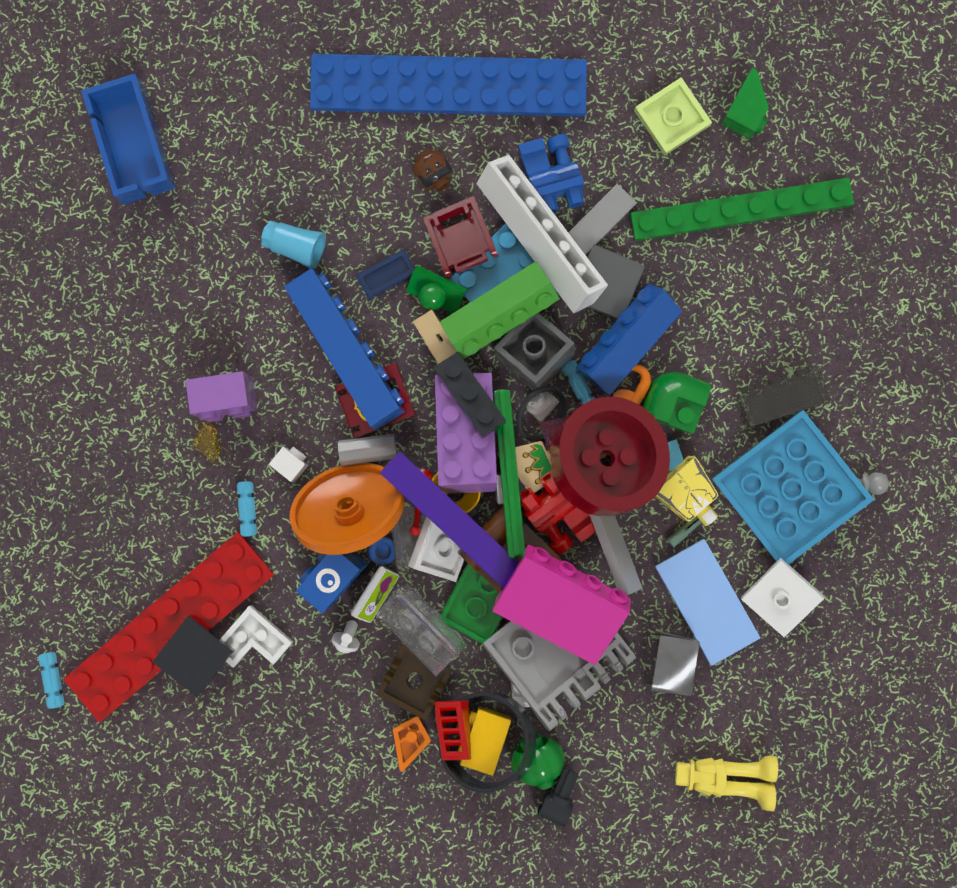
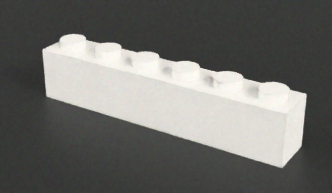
(541, 233)

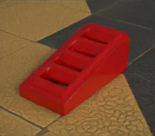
(443, 720)

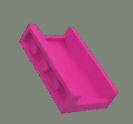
(563, 604)

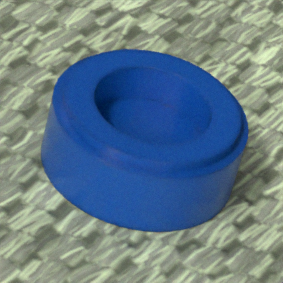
(381, 552)

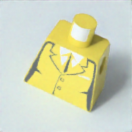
(689, 492)

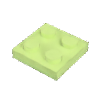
(672, 116)

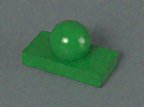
(435, 291)

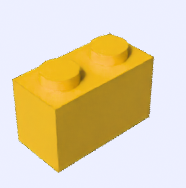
(487, 738)

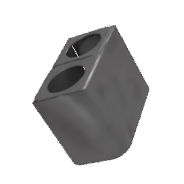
(675, 665)

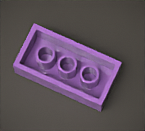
(464, 458)

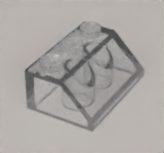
(421, 629)

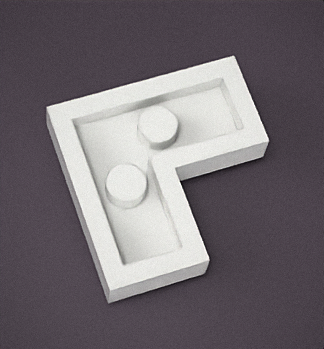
(255, 631)

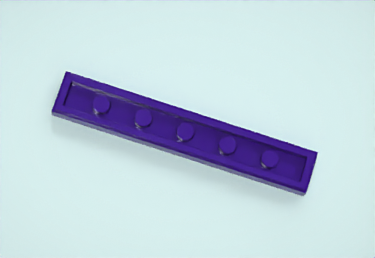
(450, 518)

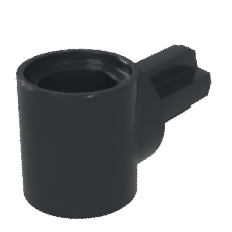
(557, 803)

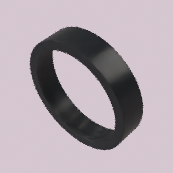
(464, 779)

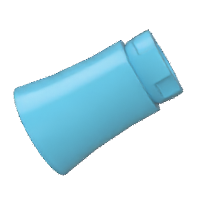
(294, 242)

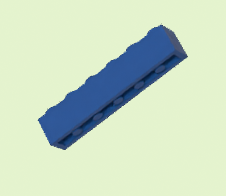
(344, 348)

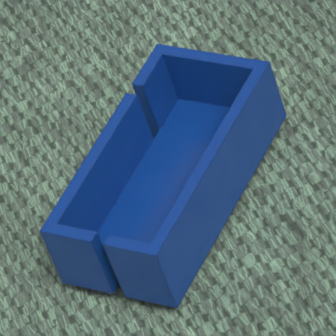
(128, 139)

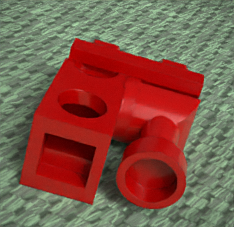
(550, 508)

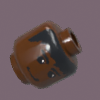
(432, 170)

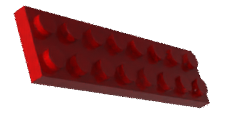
(205, 593)

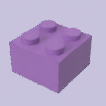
(221, 395)

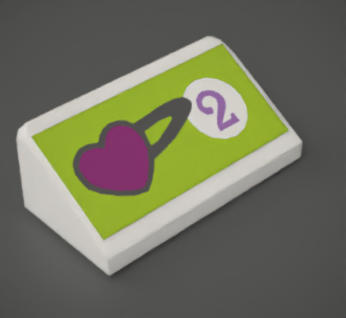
(375, 594)

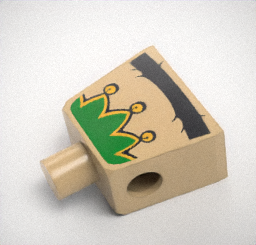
(532, 464)

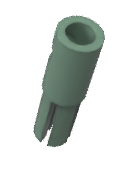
(681, 533)

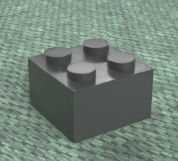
(535, 351)

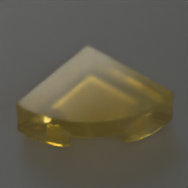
(208, 443)

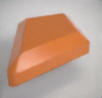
(410, 740)

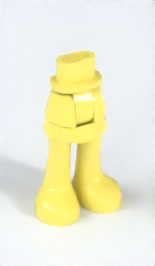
(711, 778)

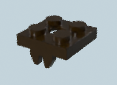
(416, 701)

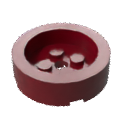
(636, 452)

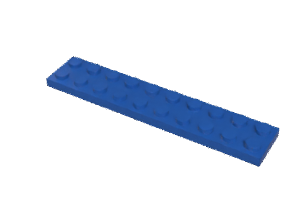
(448, 85)

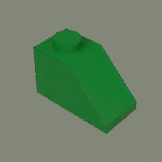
(748, 108)

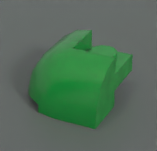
(677, 400)

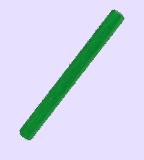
(509, 477)

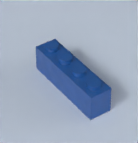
(629, 339)

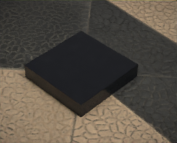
(193, 655)

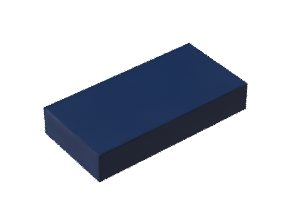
(386, 274)

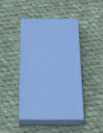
(707, 602)

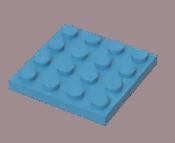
(792, 488)

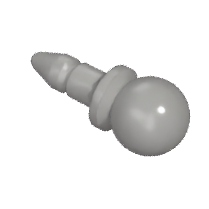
(875, 483)

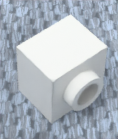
(289, 463)

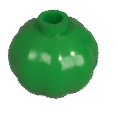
(546, 763)

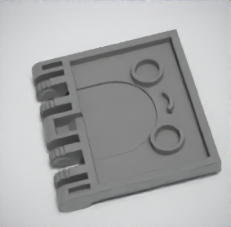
(545, 670)

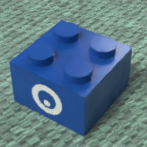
(330, 579)

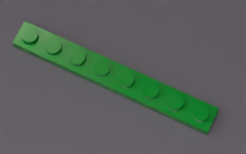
(741, 209)

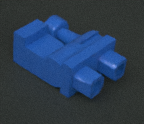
(556, 180)

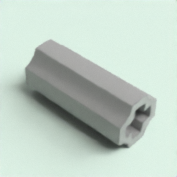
(367, 449)

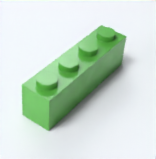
(499, 310)

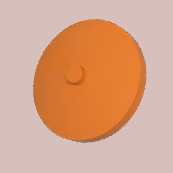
(345, 509)

